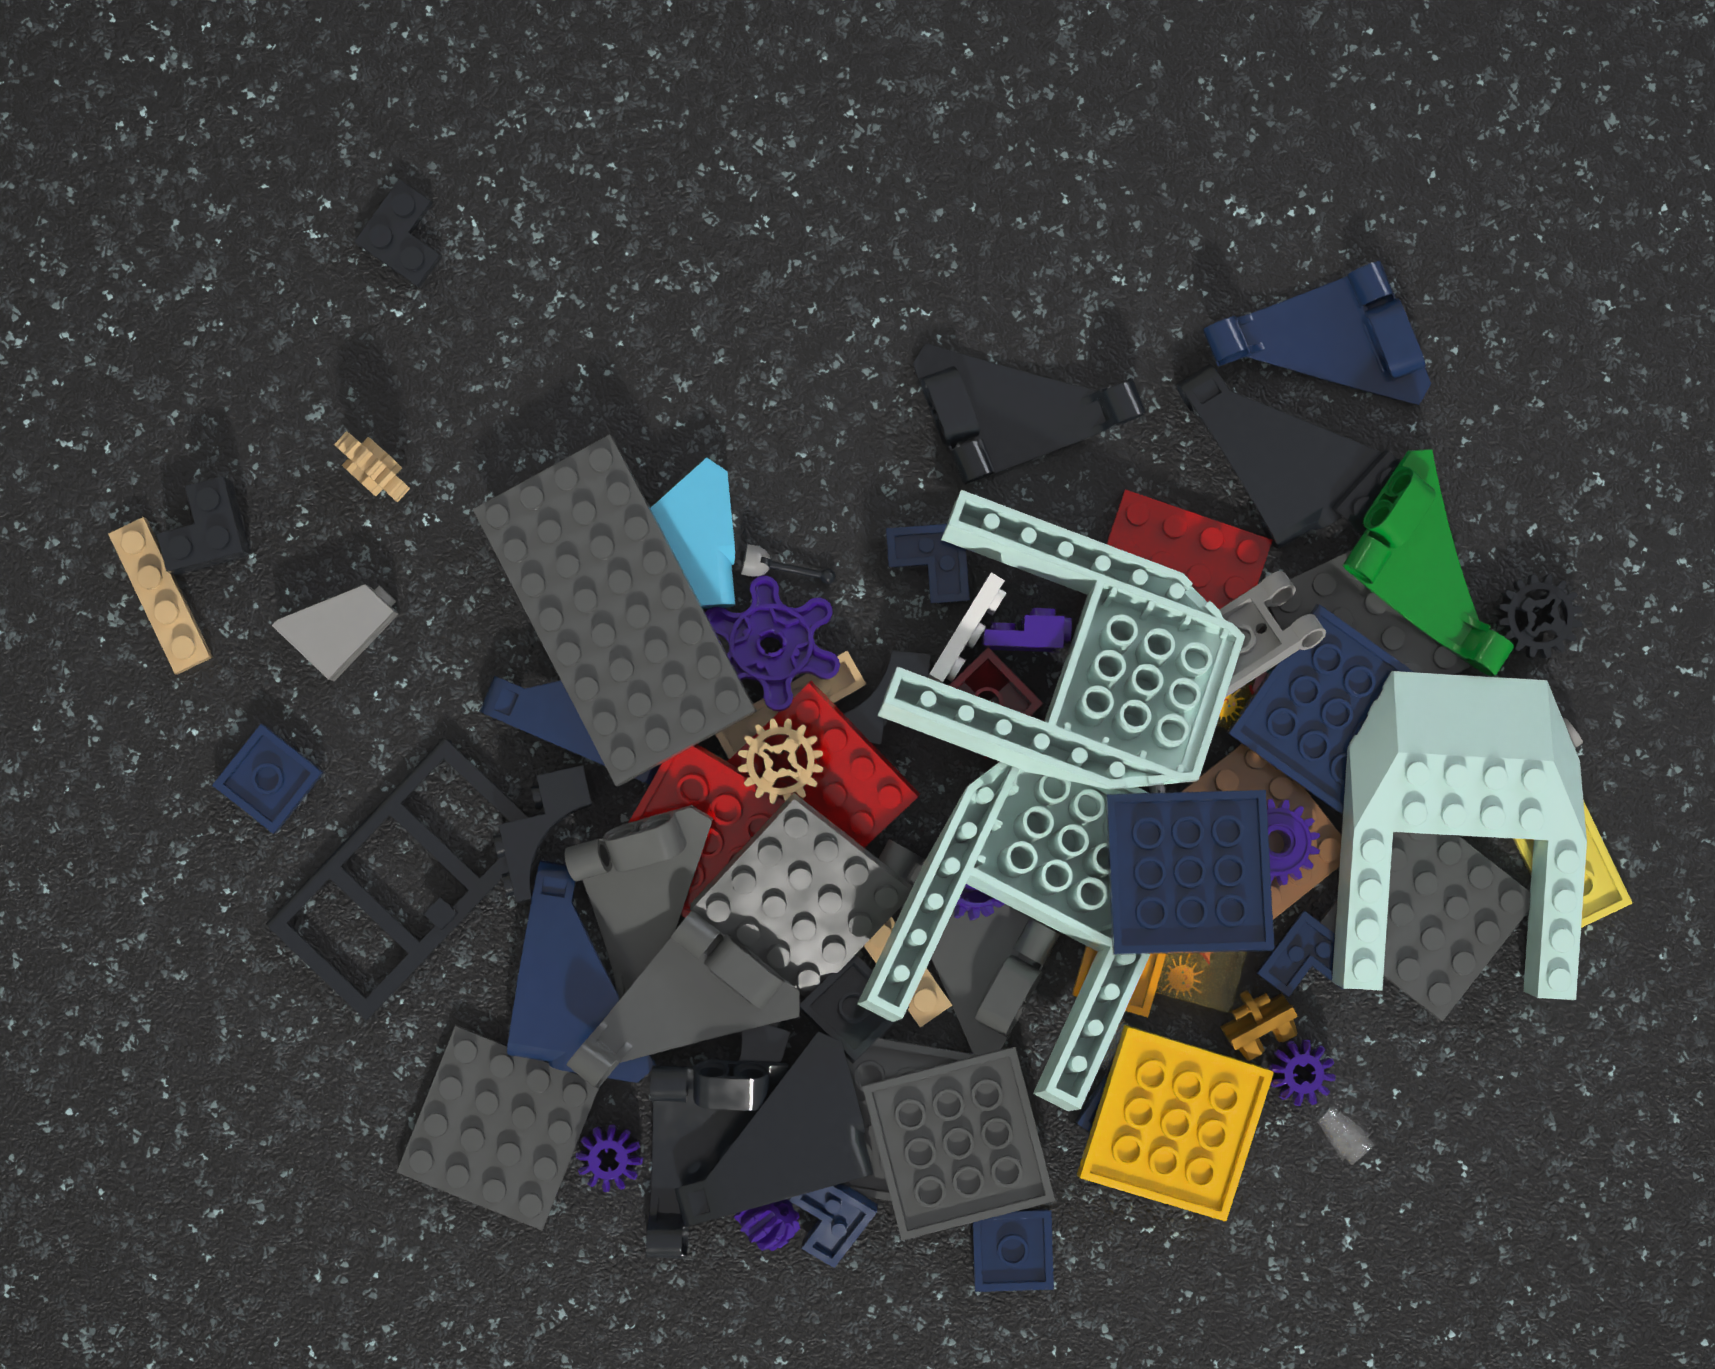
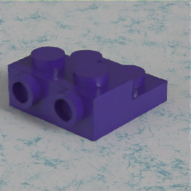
(1038, 633)

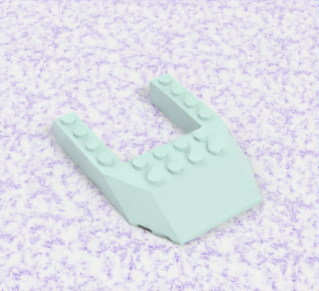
(1137, 678)
(1464, 763)
(1046, 854)

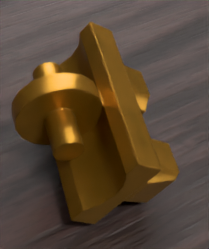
(1257, 1019)

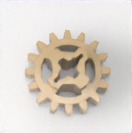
(372, 466)
(791, 745)

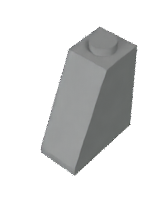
(338, 628)

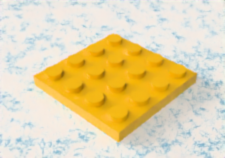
(1175, 1123)

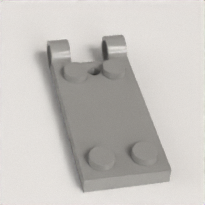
(1267, 649)

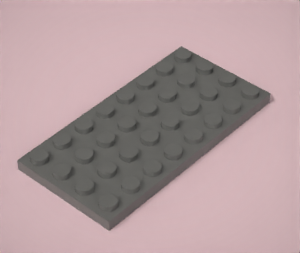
(614, 610)

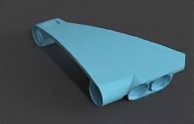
(700, 532)

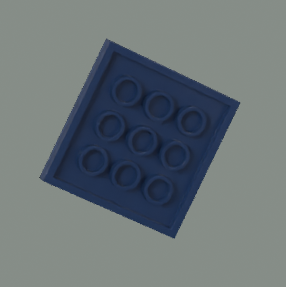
(1315, 706)
(1189, 872)

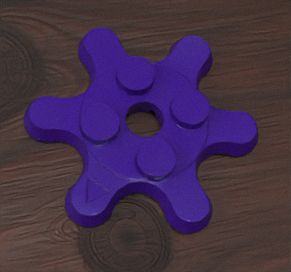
(790, 626)

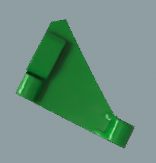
(1414, 565)

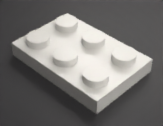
(968, 630)

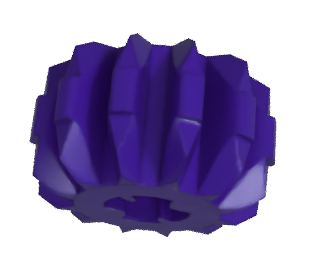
(1301, 1058)
(595, 1158)
(770, 1224)

